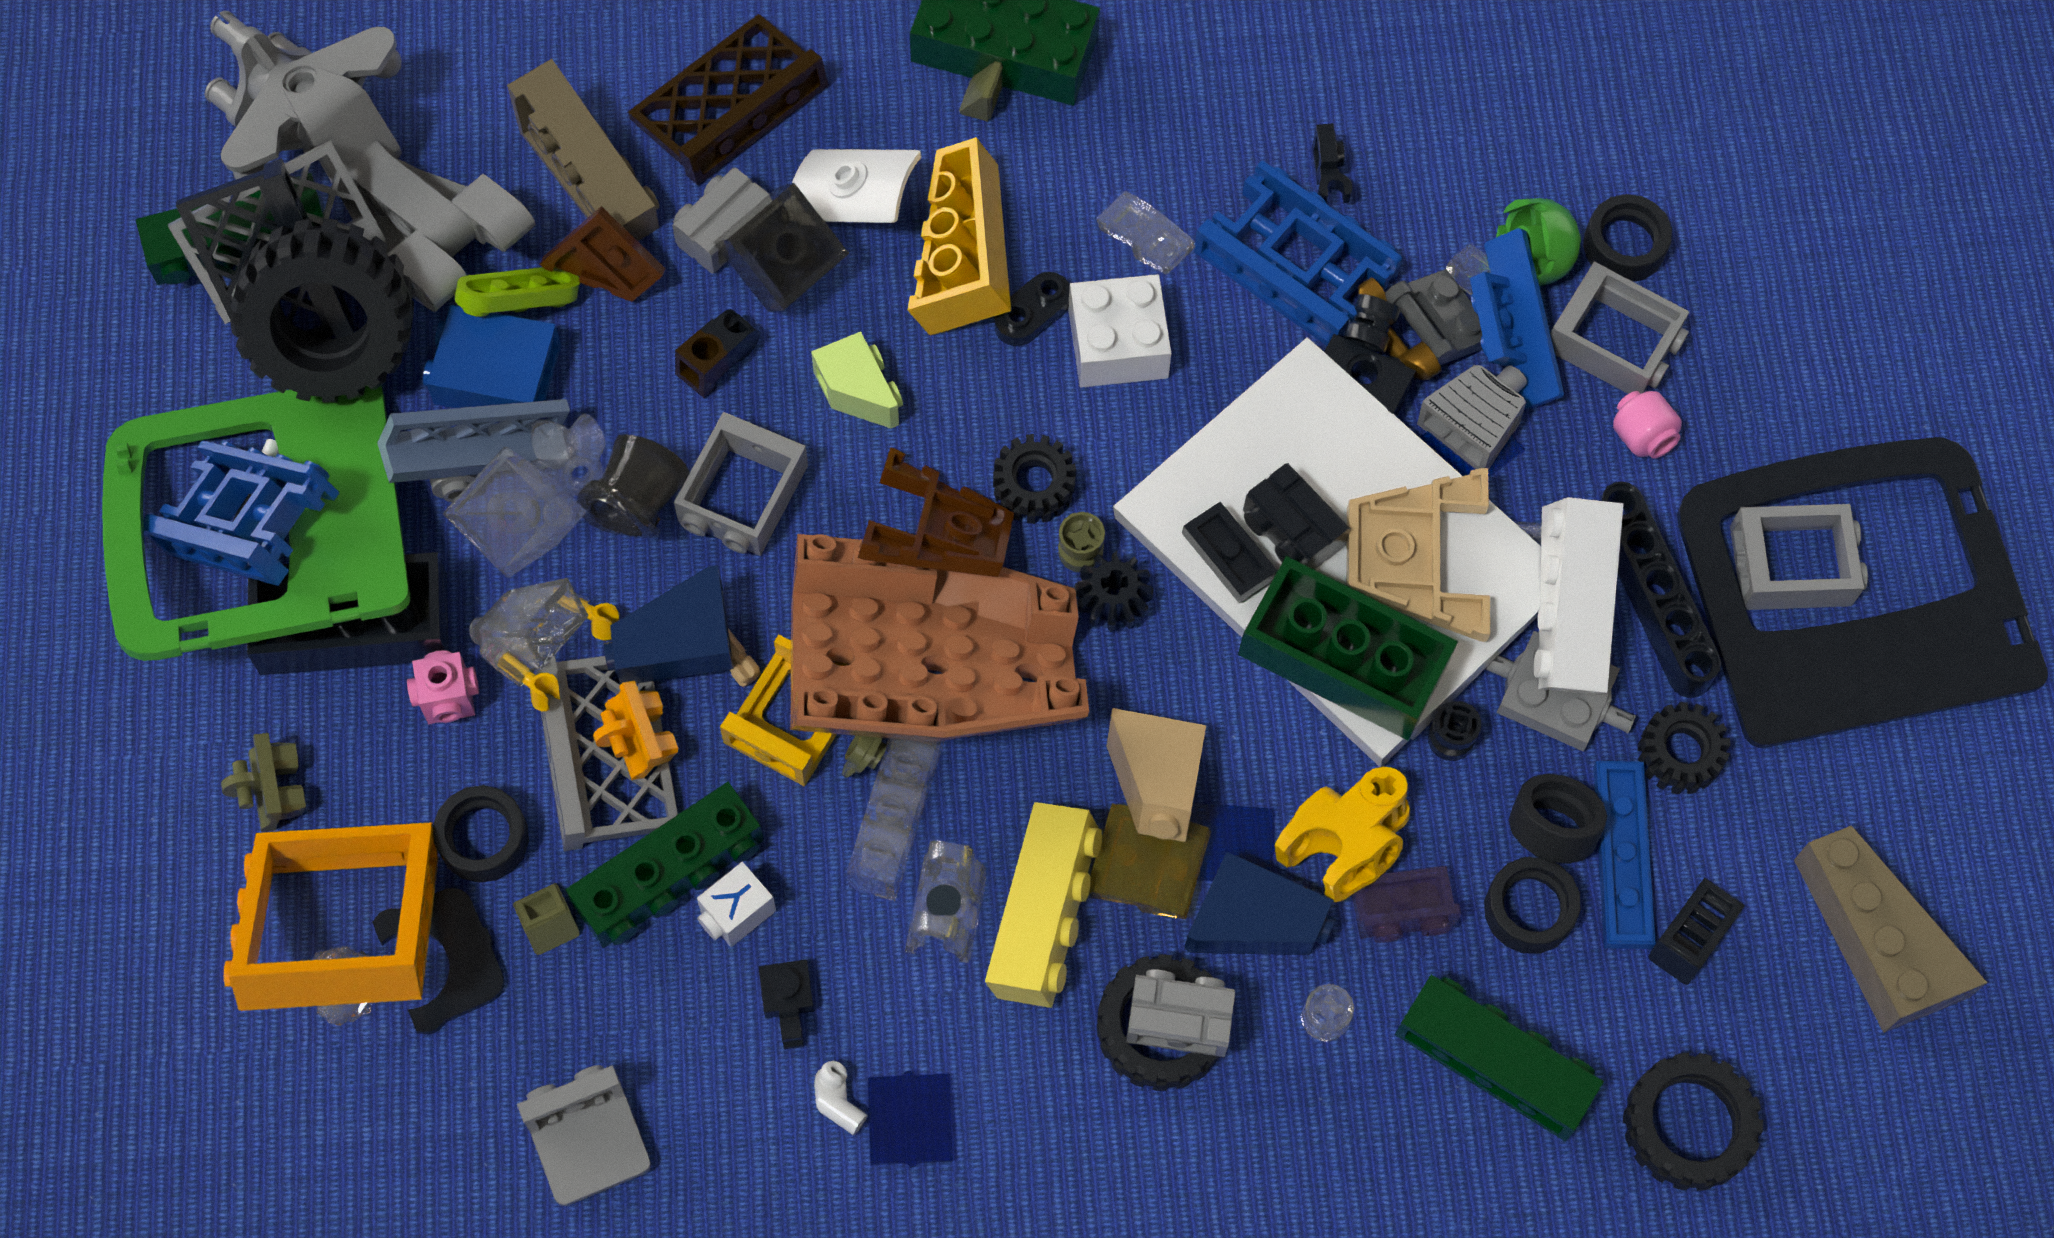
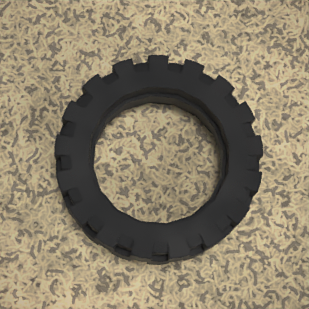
(1113, 1042)
(1731, 1091)

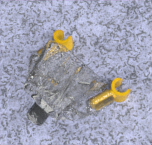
(531, 627)

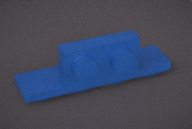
(1515, 317)

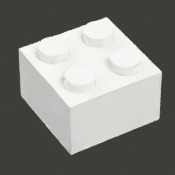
(1119, 330)

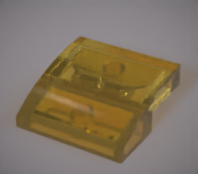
(1145, 869)

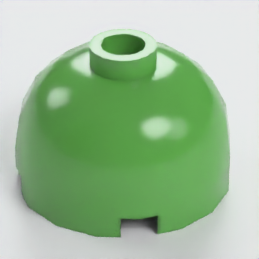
(1550, 233)

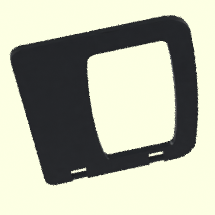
(1874, 667)

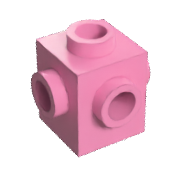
(443, 687)

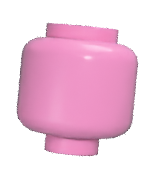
(1647, 424)

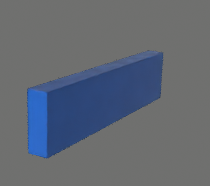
(1624, 856)

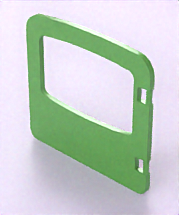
(338, 554)

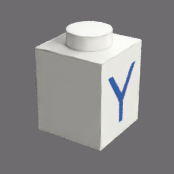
(735, 905)

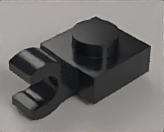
(1327, 157)
(786, 996)

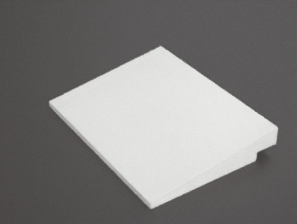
(1345, 449)

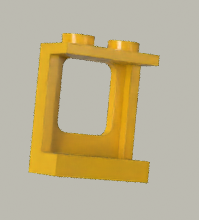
(766, 743)

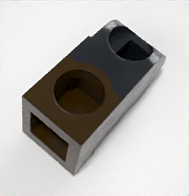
(714, 351)

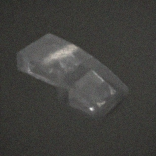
(1149, 232)

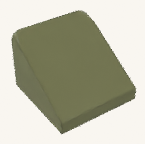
(983, 93)
(546, 919)

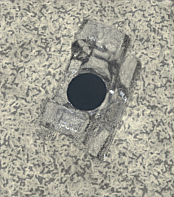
(948, 899)

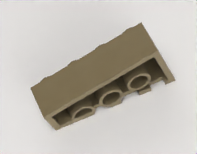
(579, 150)
(1883, 932)

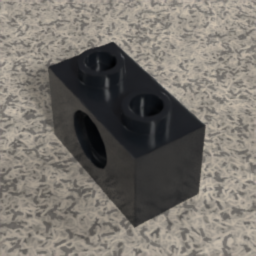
(1388, 374)

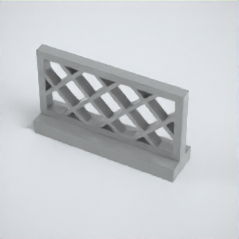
(366, 221)
(566, 764)

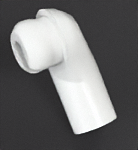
(832, 1097)

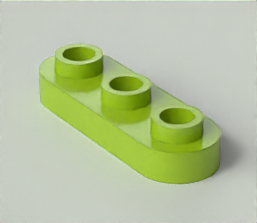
(515, 290)

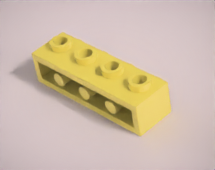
(1044, 905)

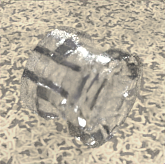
(1329, 1002)

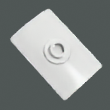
(856, 183)

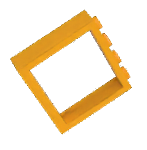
(343, 979)

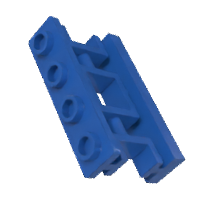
(1278, 279)
(267, 516)

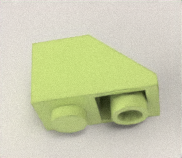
(854, 381)

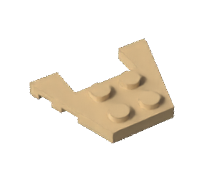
(1397, 551)

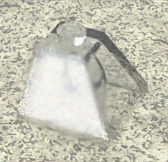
(514, 512)

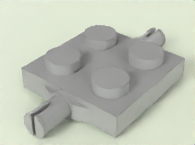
(1557, 714)

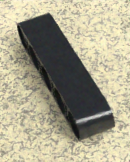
(1658, 610)

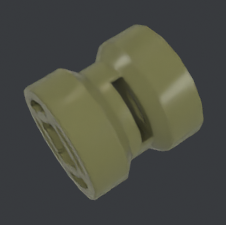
(1081, 531)

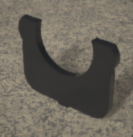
(473, 968)

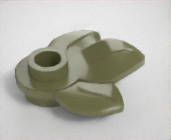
(861, 753)

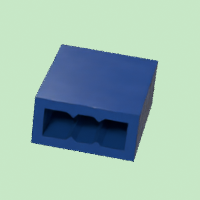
(491, 360)

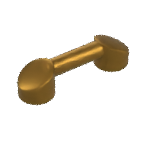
(1417, 358)

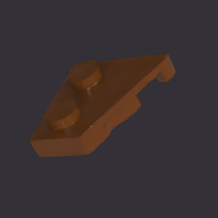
(605, 257)

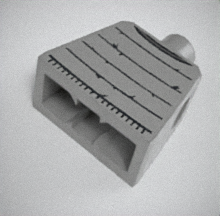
(1476, 413)

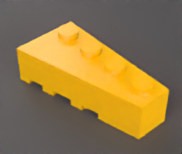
(964, 243)

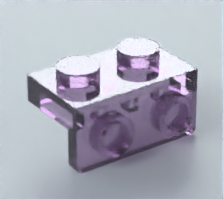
(1406, 904)

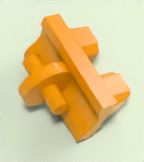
(630, 731)

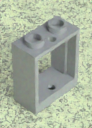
(1633, 302)
(759, 446)
(1752, 563)

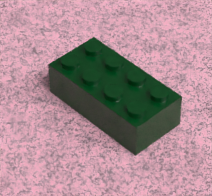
(1036, 41)
(1347, 647)

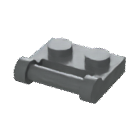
(1439, 315)

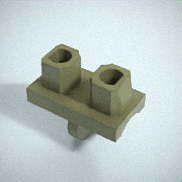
(272, 801)

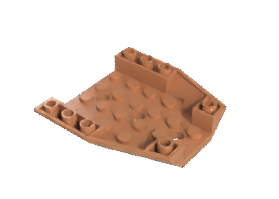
(908, 620)

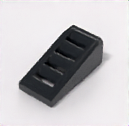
(1678, 954)

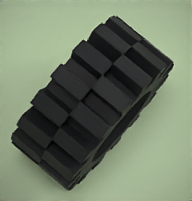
(1034, 454)
(1697, 726)

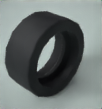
(1635, 210)
(465, 802)
(1549, 839)
(1545, 872)

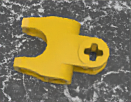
(1353, 827)

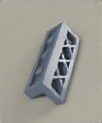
(442, 452)

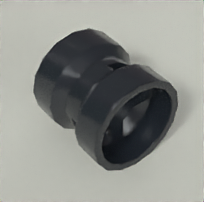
(1372, 322)
(1451, 740)

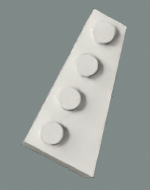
(1577, 594)

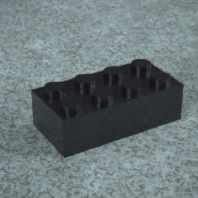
(359, 643)

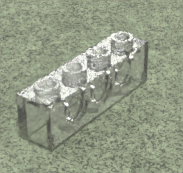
(893, 816)

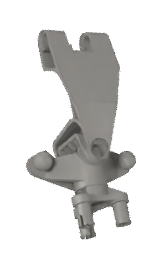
(307, 98)

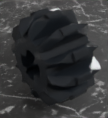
(1119, 575)

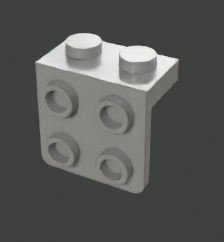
(585, 1135)

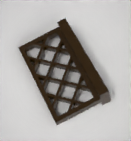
(749, 114)

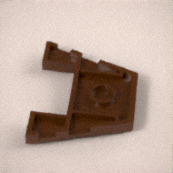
(953, 530)

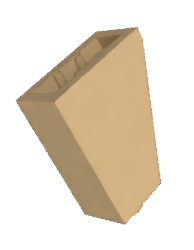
(1156, 769)

